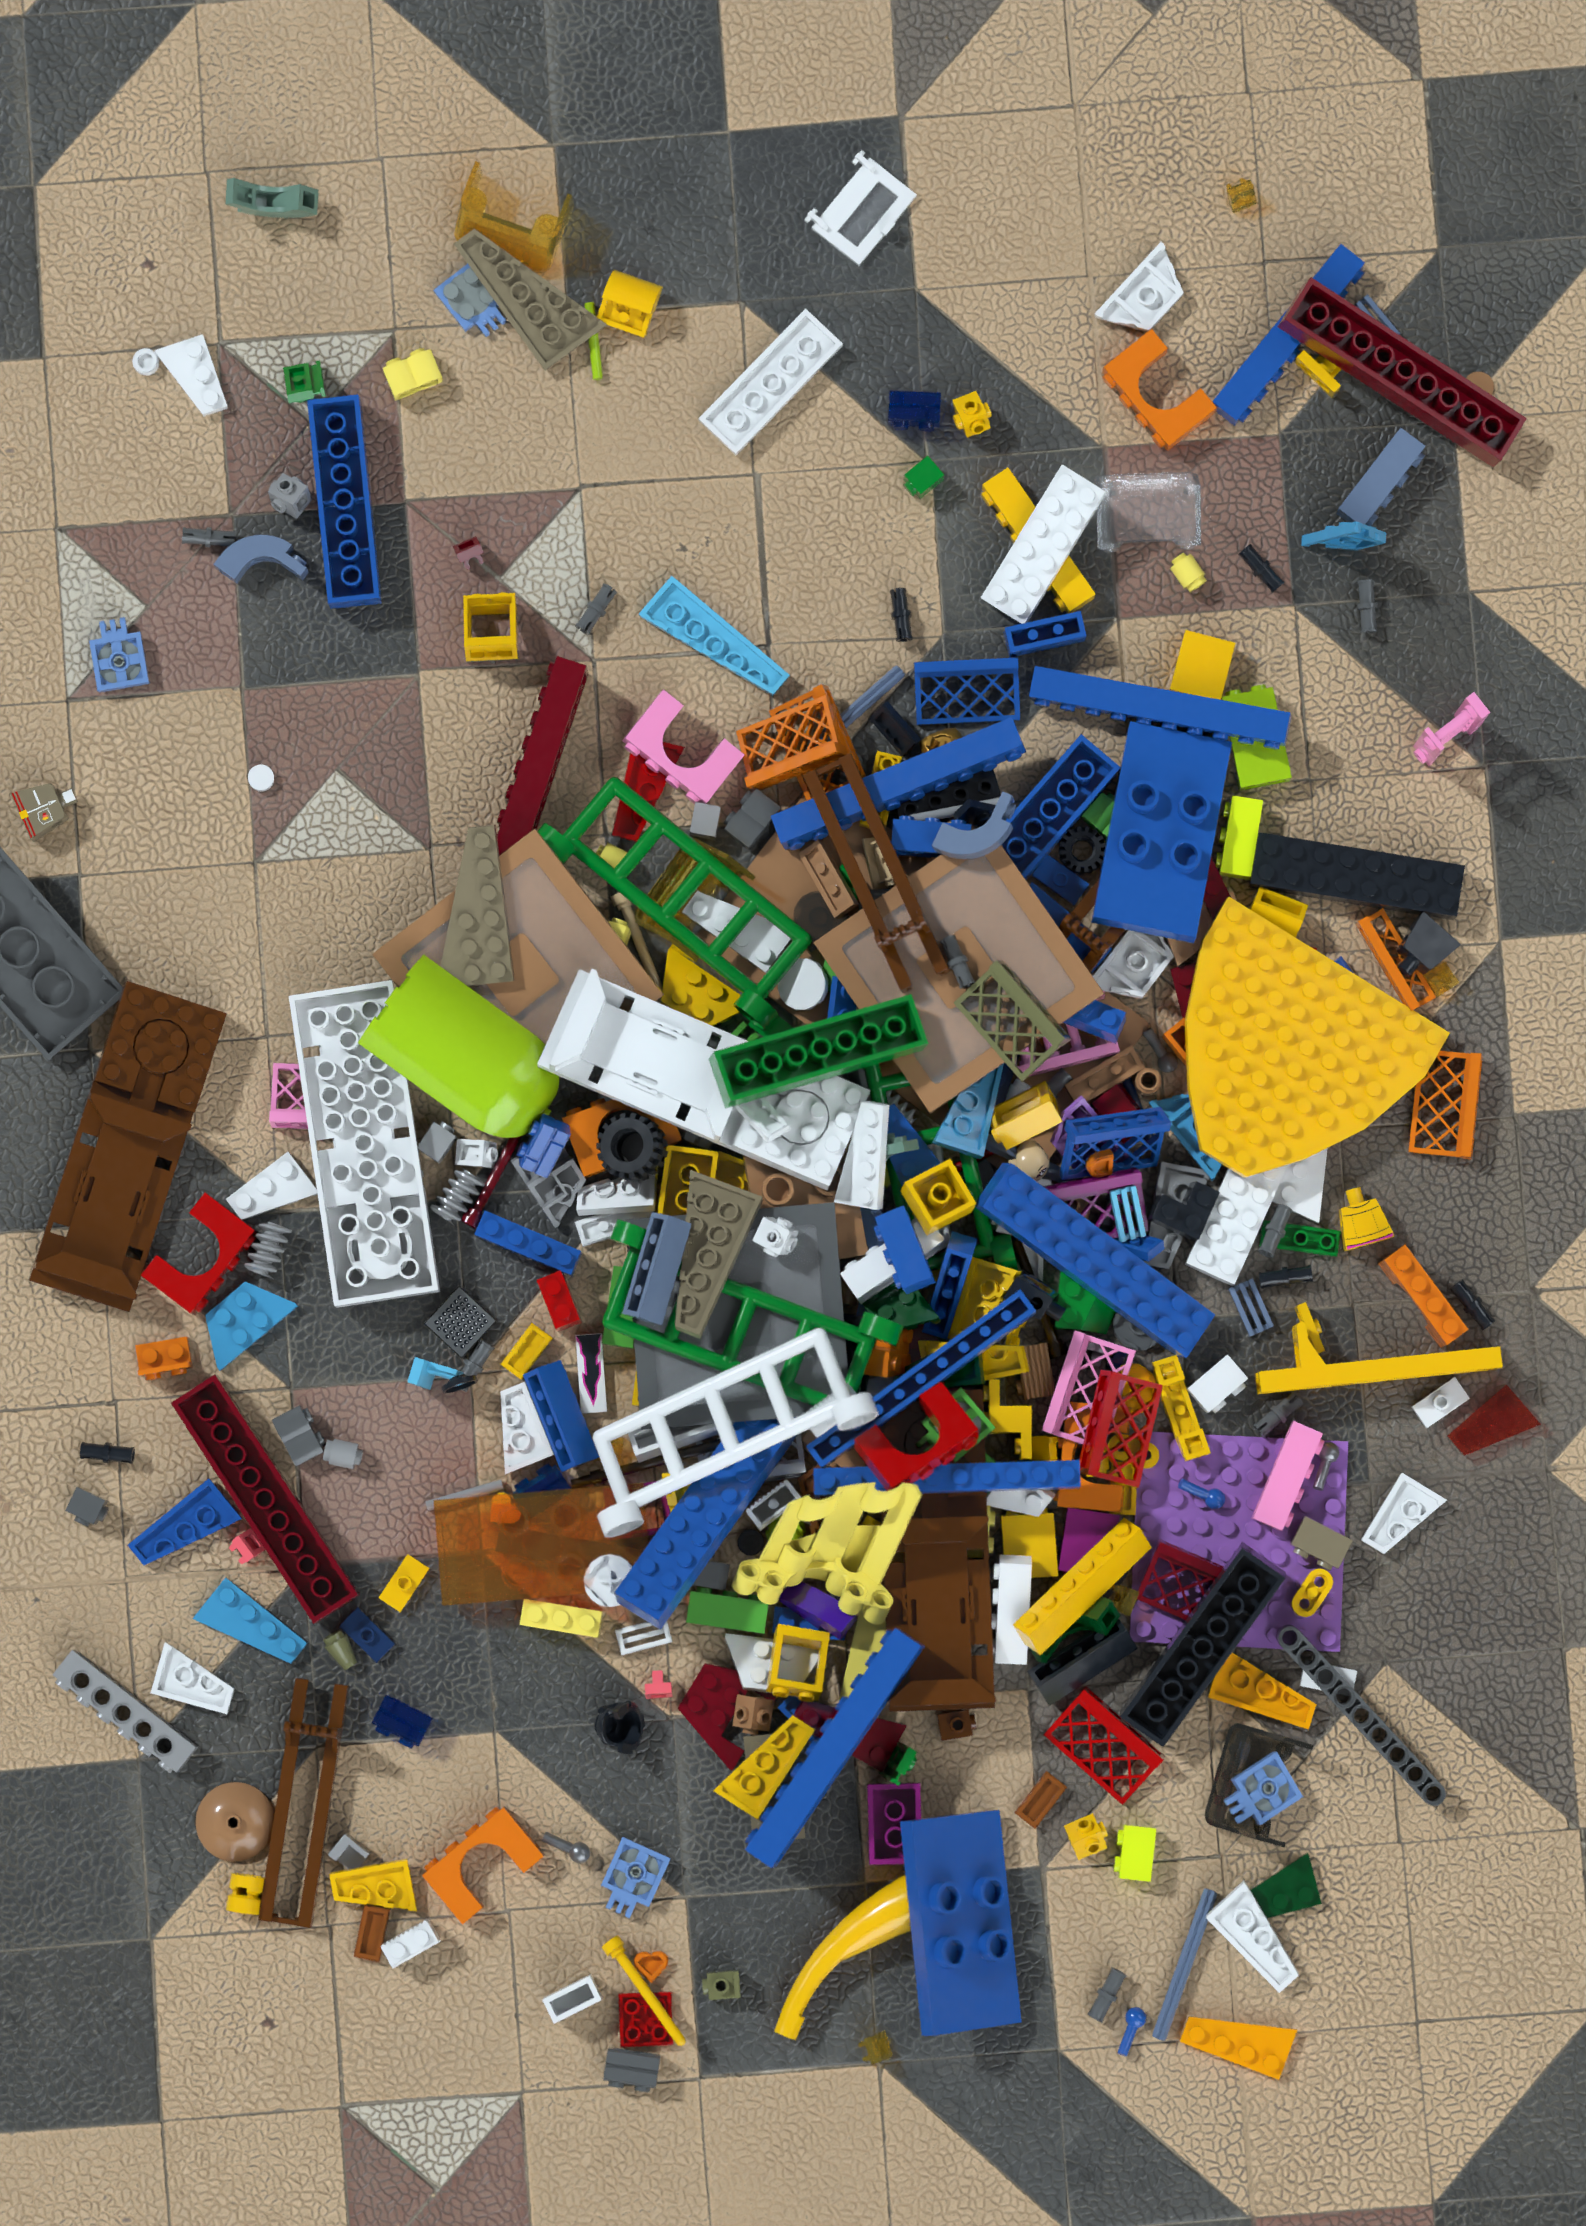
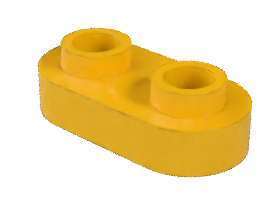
(1134, 1447)
(1312, 1593)

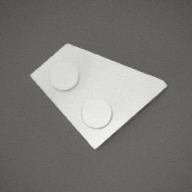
(1022, 1501)

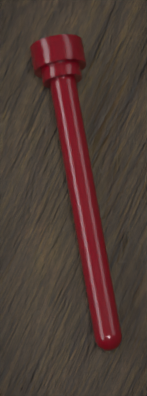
(473, 1215)

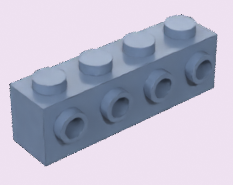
(1381, 478)
(656, 1268)

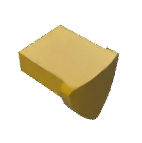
(1044, 1448)

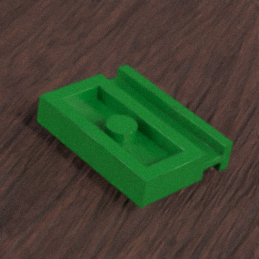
(303, 382)
(899, 1763)

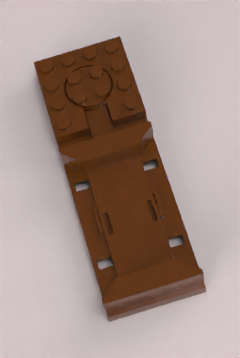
(938, 1591)

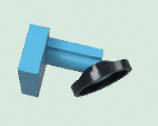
(423, 1374)

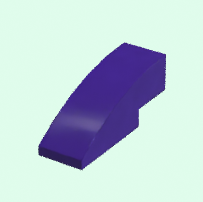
(818, 1609)

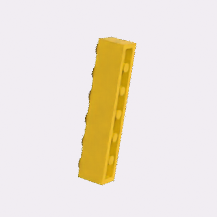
(1014, 511)
(1082, 1586)

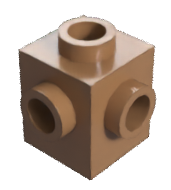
(753, 1714)

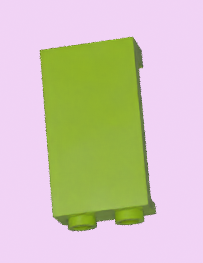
(1254, 763)

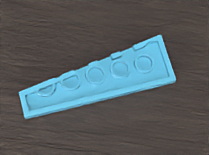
(698, 626)

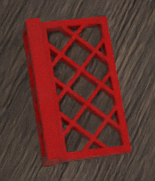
(1101, 1419)
(1121, 1729)

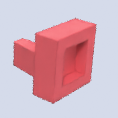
(247, 1545)
(658, 1688)

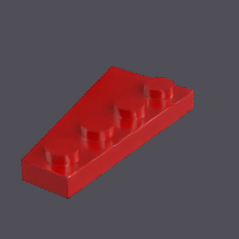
(648, 785)

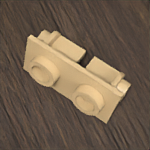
(878, 870)

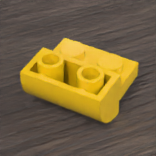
(629, 303)

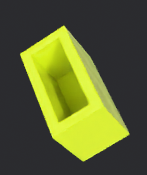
(1136, 1852)

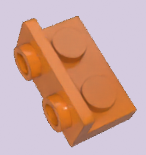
(164, 1357)

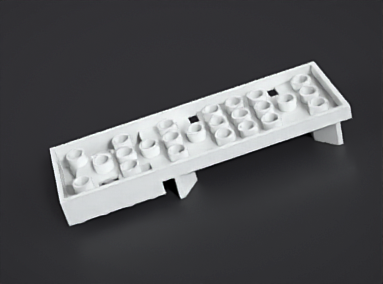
(662, 1059)
(369, 1181)

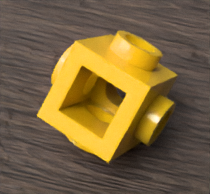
(971, 414)
(1086, 1836)

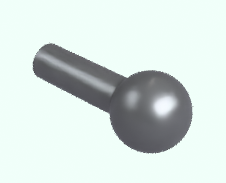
(1328, 1454)
(578, 1852)

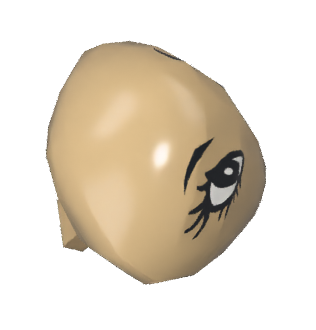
(1031, 1159)

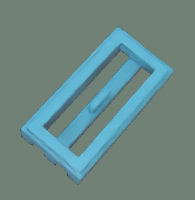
(1137, 1211)

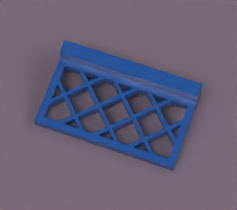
(964, 668)
(1114, 1128)

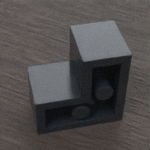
(1186, 1217)

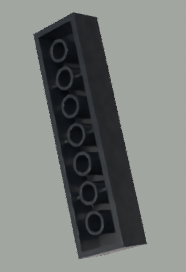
(1357, 876)
(1202, 1644)

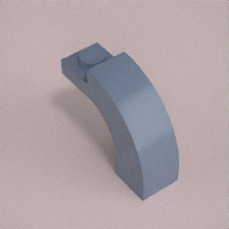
(255, 549)
(980, 841)

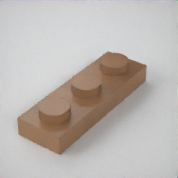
(828, 879)
(1105, 1075)

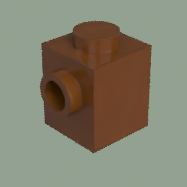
(956, 1724)

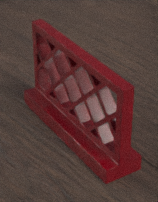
(1187, 1561)

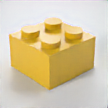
(938, 1197)

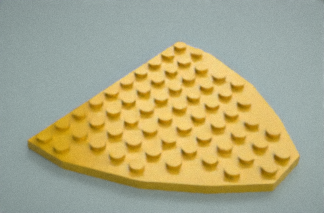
(1290, 1046)

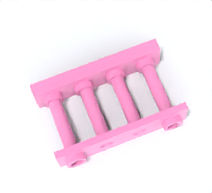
(1467, 718)
(1078, 1054)

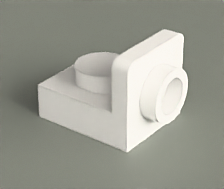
(476, 1153)

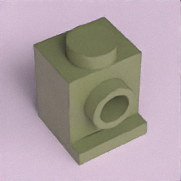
(732, 1981)

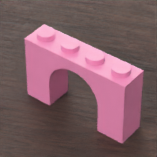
(647, 741)

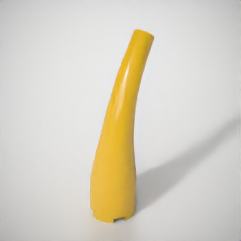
(868, 1925)

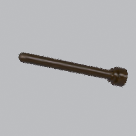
(1055, 1346)

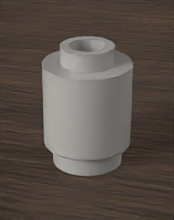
(342, 1453)

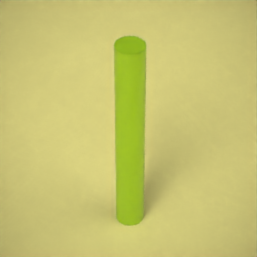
(594, 348)

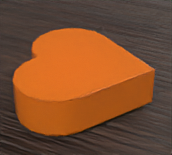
(651, 1964)

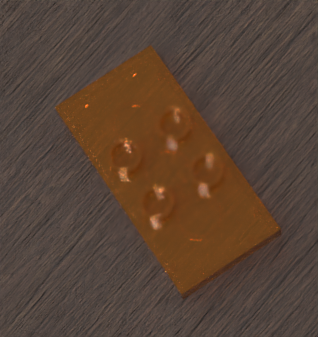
(527, 1543)

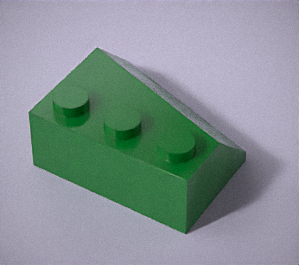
(1083, 1310)

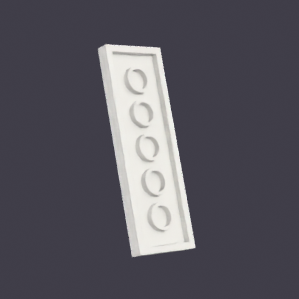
(770, 382)
(1043, 544)

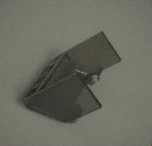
(1241, 1750)

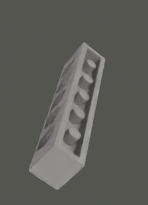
(66, 1677)

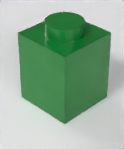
(923, 478)

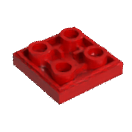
(639, 2023)

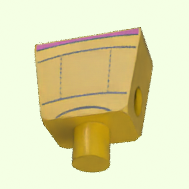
(1362, 1221)

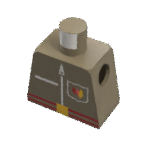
(42, 808)

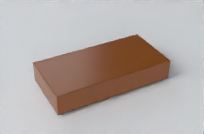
(1040, 1799)
(372, 1932)

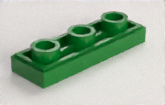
(1317, 1240)

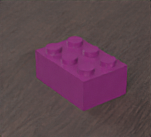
(886, 1808)

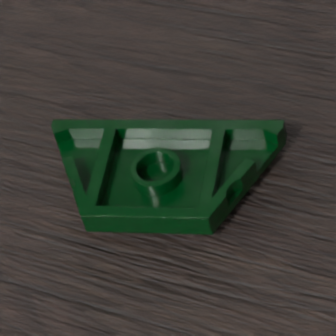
(903, 1309)

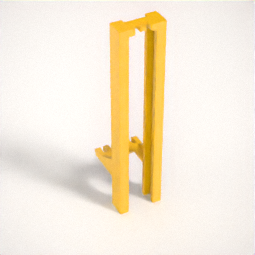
(1314, 1373)

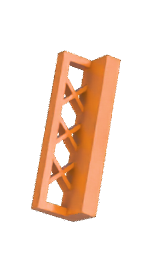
(1387, 964)

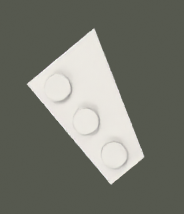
(273, 1187)
(617, 1196)

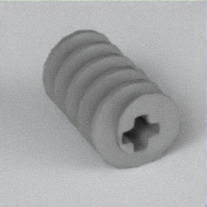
(457, 1195)
(267, 1249)

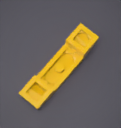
(1180, 1409)

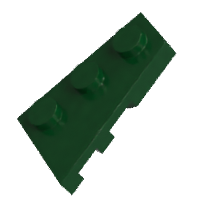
(1288, 1889)

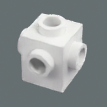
(776, 1236)

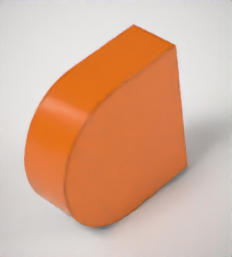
(1100, 1163)

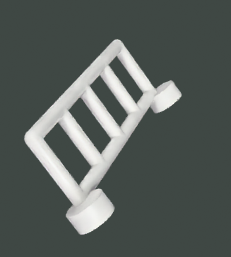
(845, 1409)

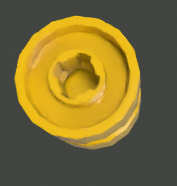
(245, 1903)

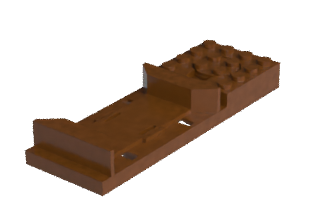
(138, 1111)

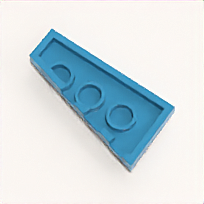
(970, 1117)
(243, 1618)

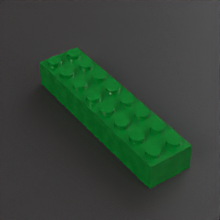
(818, 1051)

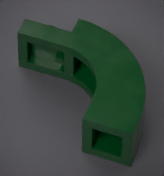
(1097, 1618)

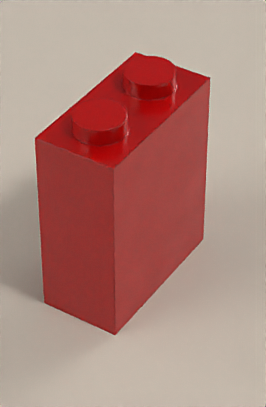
(559, 1301)

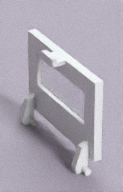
(863, 210)

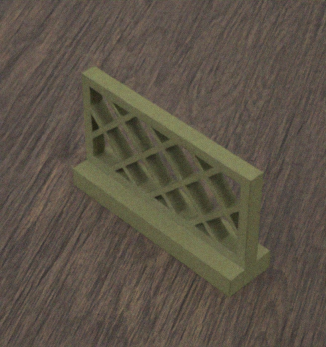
(1028, 1004)

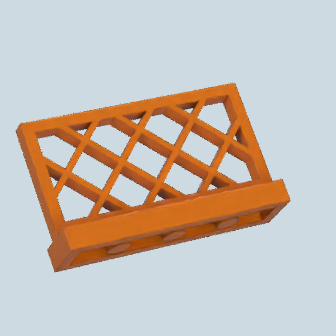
(817, 692)
(791, 765)
(1467, 1112)

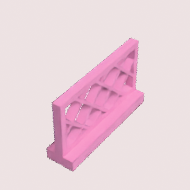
(287, 1117)
(1068, 1379)

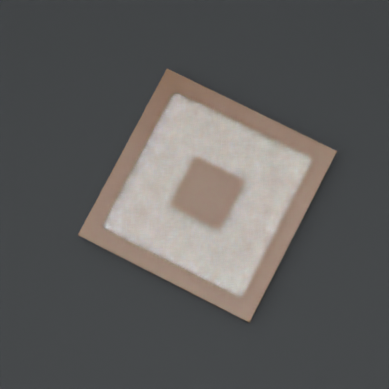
(993, 919)
(550, 934)

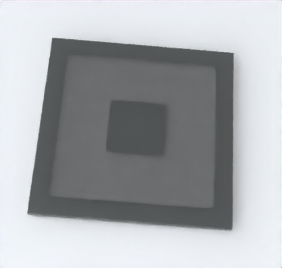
(803, 1276)

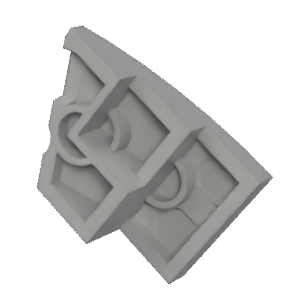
(556, 1191)

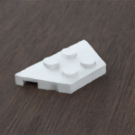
(1144, 294)
(1134, 964)
(753, 1656)

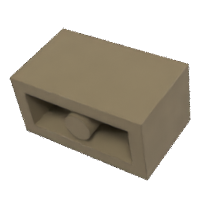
(1321, 1543)

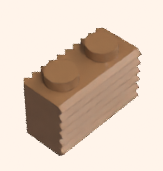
(1039, 1380)

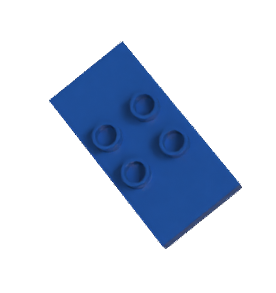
(1161, 832)
(960, 1922)

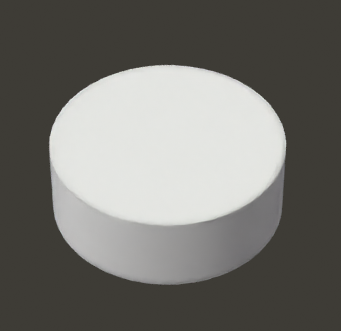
(145, 361)
(261, 778)

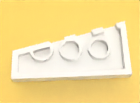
(865, 1162)

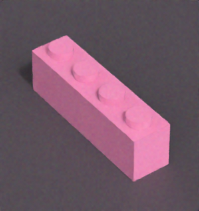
(1287, 1476)

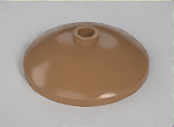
(254, 1819)

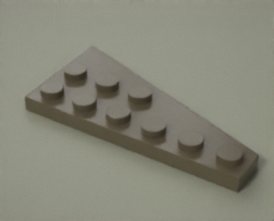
(537, 310)
(478, 932)
(719, 1226)

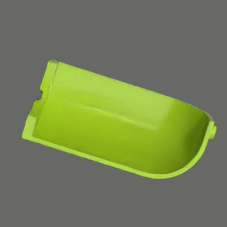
(462, 1052)

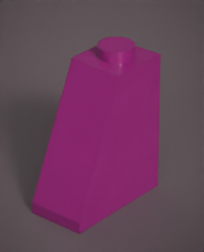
(1081, 1533)

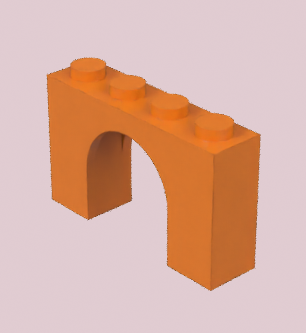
(1167, 425)
(586, 1126)
(1442, 1320)
(1090, 1495)
(446, 1875)

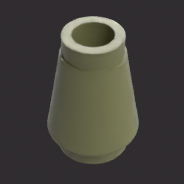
(340, 1649)

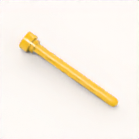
(615, 1949)

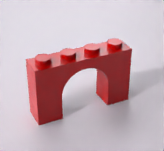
(233, 1238)
(895, 1467)

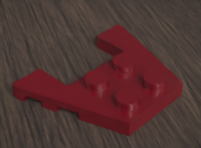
(711, 1706)

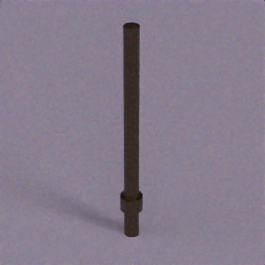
(598, 1477)

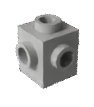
(289, 495)

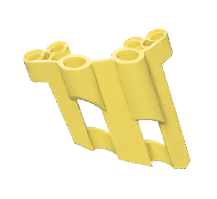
(841, 1552)

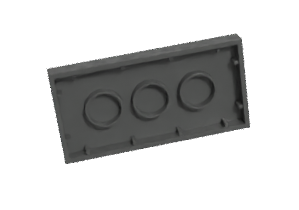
(47, 972)

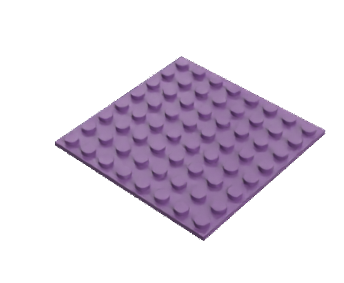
(1240, 1470)

